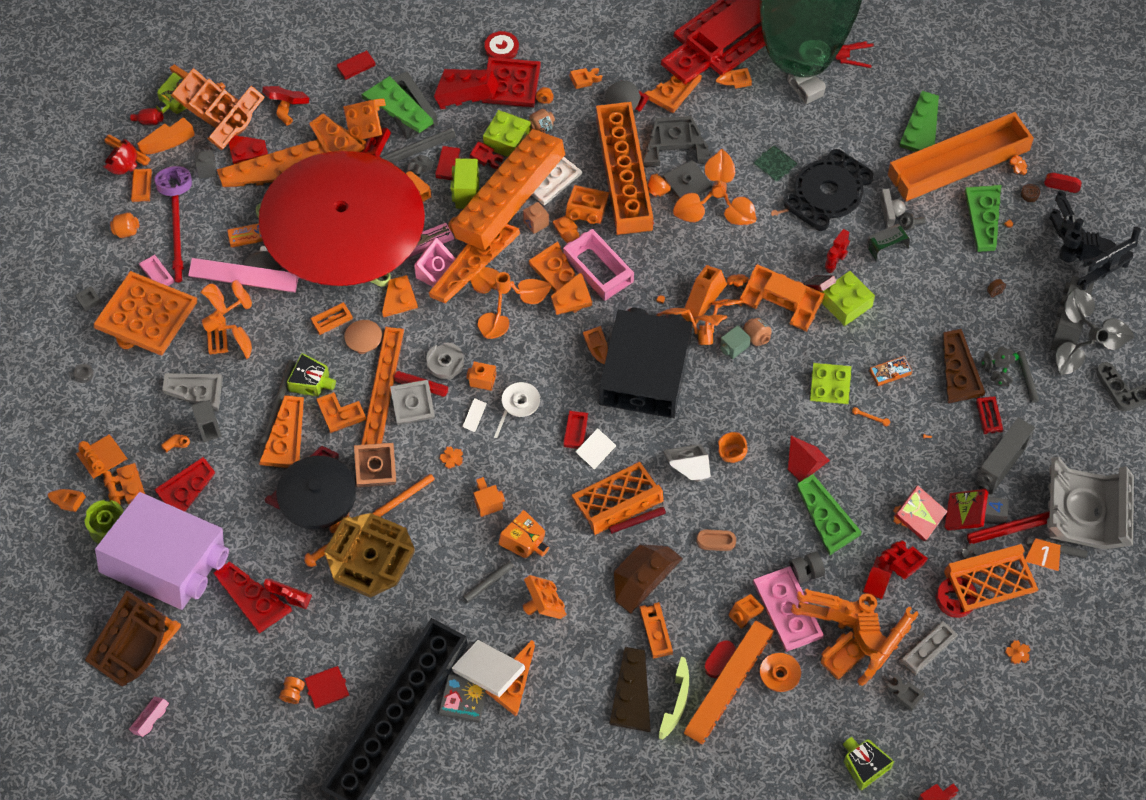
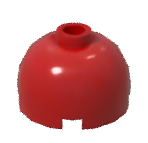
(122, 159)

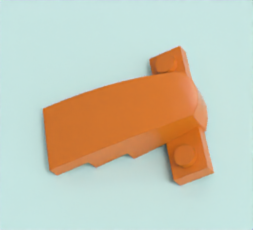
(217, 106)

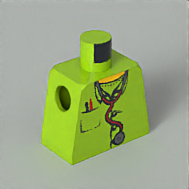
(165, 98)

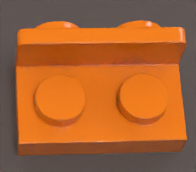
(842, 655)

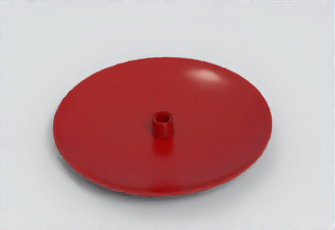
(341, 218)

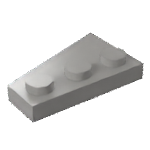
(194, 387)

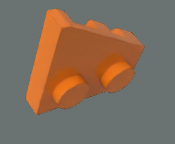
(399, 297)

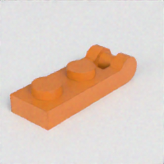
(656, 630)

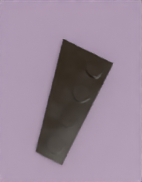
(631, 695)

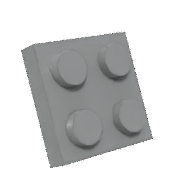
(412, 402)

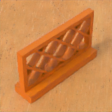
(625, 507)
(989, 561)

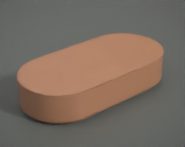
(716, 540)

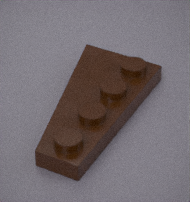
(960, 370)

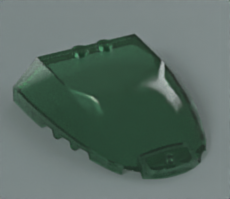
(806, 34)

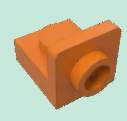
(745, 610)

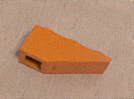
(704, 291)

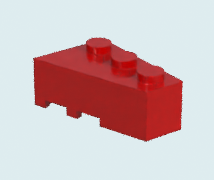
(465, 85)

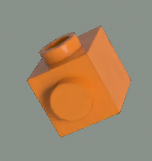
(482, 375)

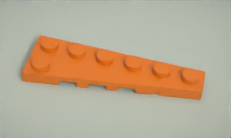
(469, 264)

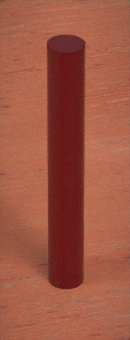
(637, 520)

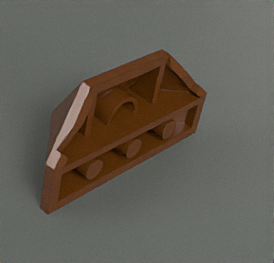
(642, 574)

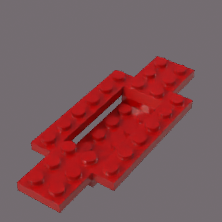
(710, 33)

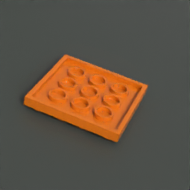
(145, 313)

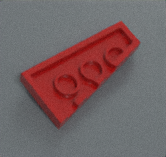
(253, 600)

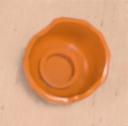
(732, 447)

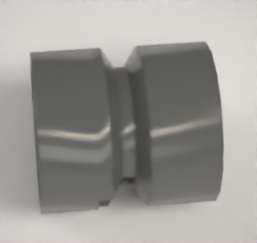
(813, 565)

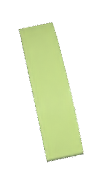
(669, 720)

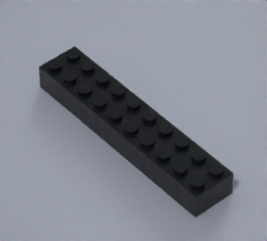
(395, 714)

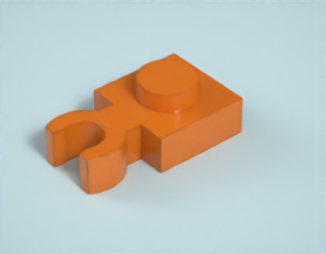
(583, 78)

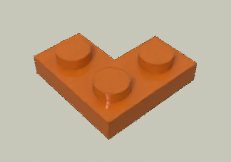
(339, 417)

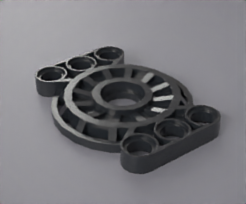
(823, 205)

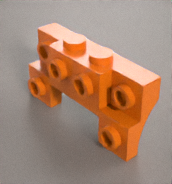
(785, 293)

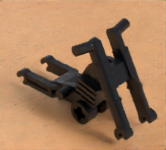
(1089, 246)

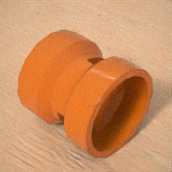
(291, 690)

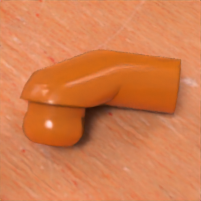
(282, 112)
(175, 441)

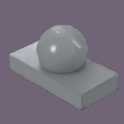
(891, 208)

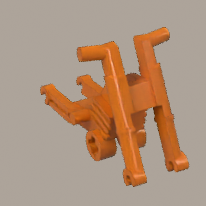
(862, 620)

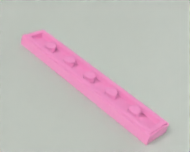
(244, 274)

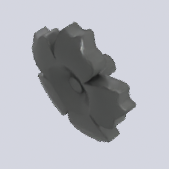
(971, 551)

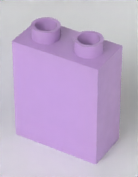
(161, 551)

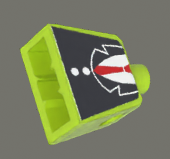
(309, 377)
(865, 762)

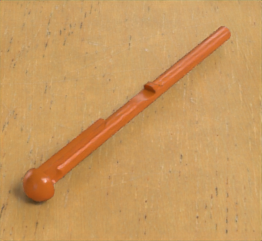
(310, 560)

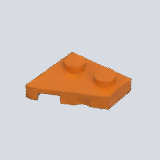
(571, 296)

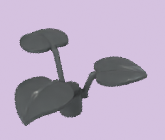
(1111, 335)

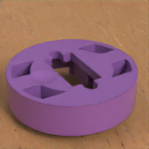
(176, 172)

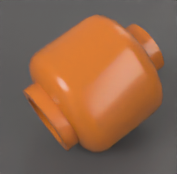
(124, 225)

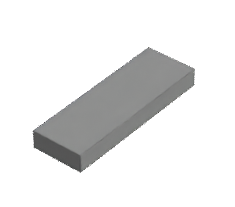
(929, 647)

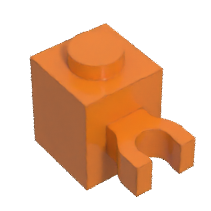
(488, 499)

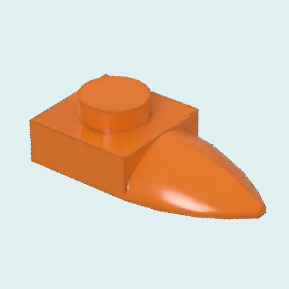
(738, 78)
(566, 228)
(596, 343)
(67, 499)

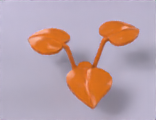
(721, 170)
(530, 290)
(216, 319)
(706, 331)

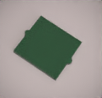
(775, 163)

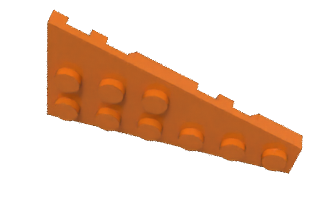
(267, 167)

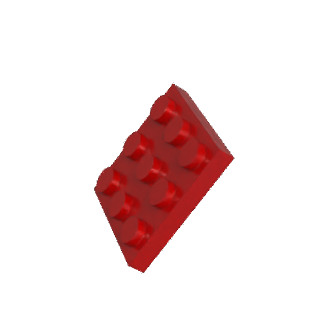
(516, 81)

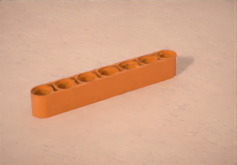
(728, 681)

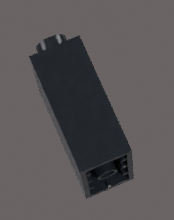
(645, 362)

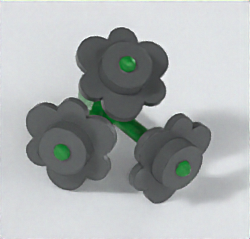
(1004, 358)

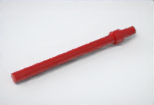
(177, 263)

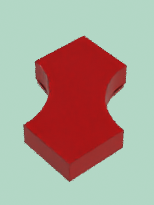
(279, 93)

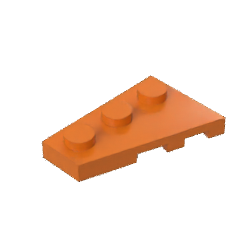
(333, 136)

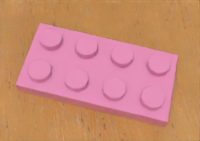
(778, 595)

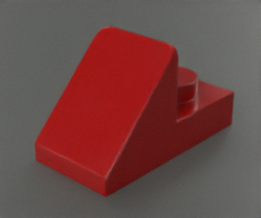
(878, 579)

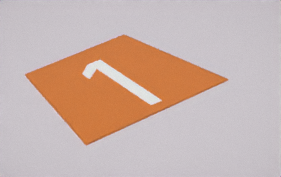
(1044, 554)

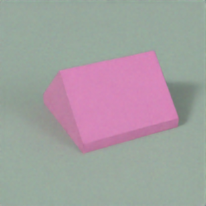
(433, 263)

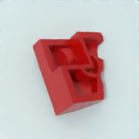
(292, 595)

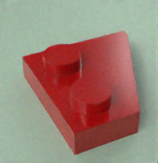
(246, 148)

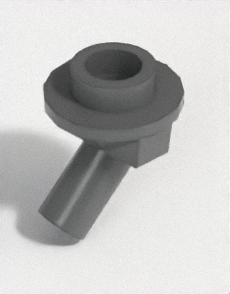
(908, 221)

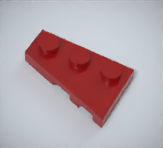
(187, 485)

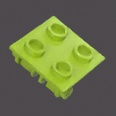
(830, 383)

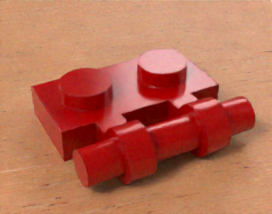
(837, 251)
(905, 564)

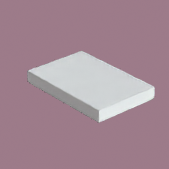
(556, 181)
(488, 668)

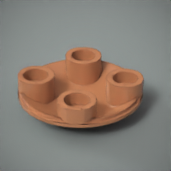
(363, 336)

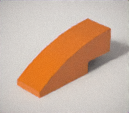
(166, 137)

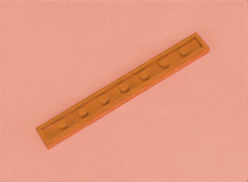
(381, 389)

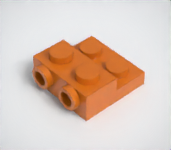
(587, 204)

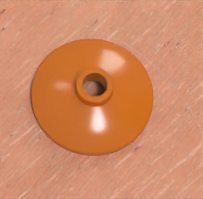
(780, 663)

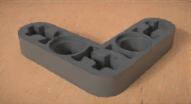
(1122, 394)

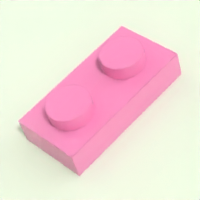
(149, 715)

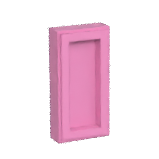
(156, 271)

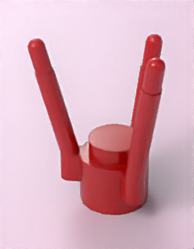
(844, 53)

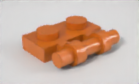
(130, 483)

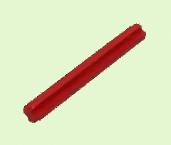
(1008, 528)

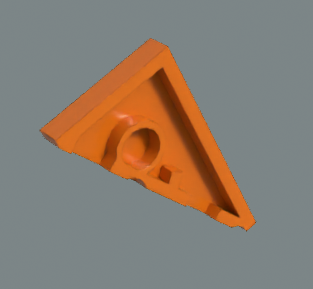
(512, 696)

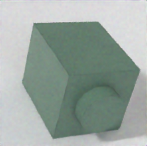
(735, 342)

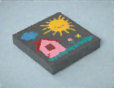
(462, 700)

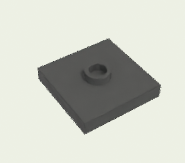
(687, 179)

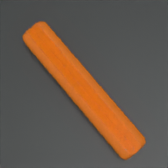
(112, 141)

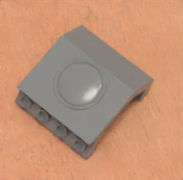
(1073, 503)

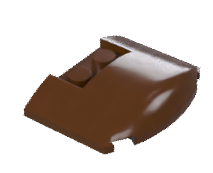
(128, 640)

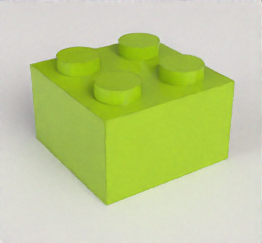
(506, 132)
(465, 181)
(848, 298)

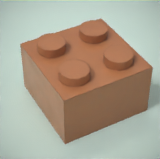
(374, 465)

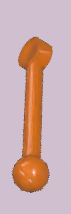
(886, 422)

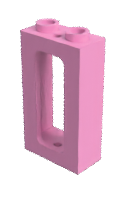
(593, 241)

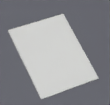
(596, 448)

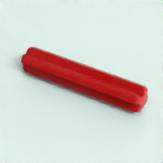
(435, 388)

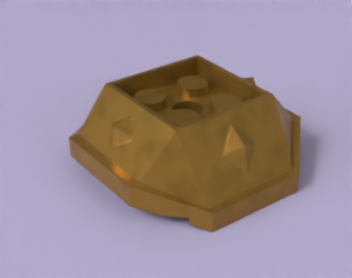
(364, 537)

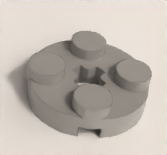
(447, 370)

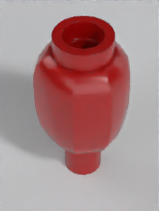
(148, 116)

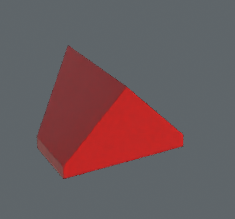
(804, 459)

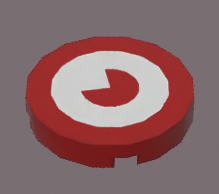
(501, 45)

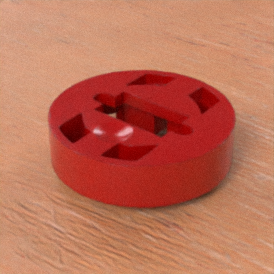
(943, 600)

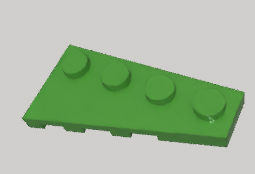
(399, 104)
(922, 124)
(983, 209)
(829, 518)

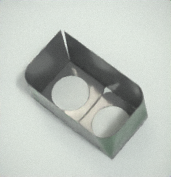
(887, 238)

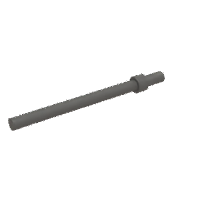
(277, 404)

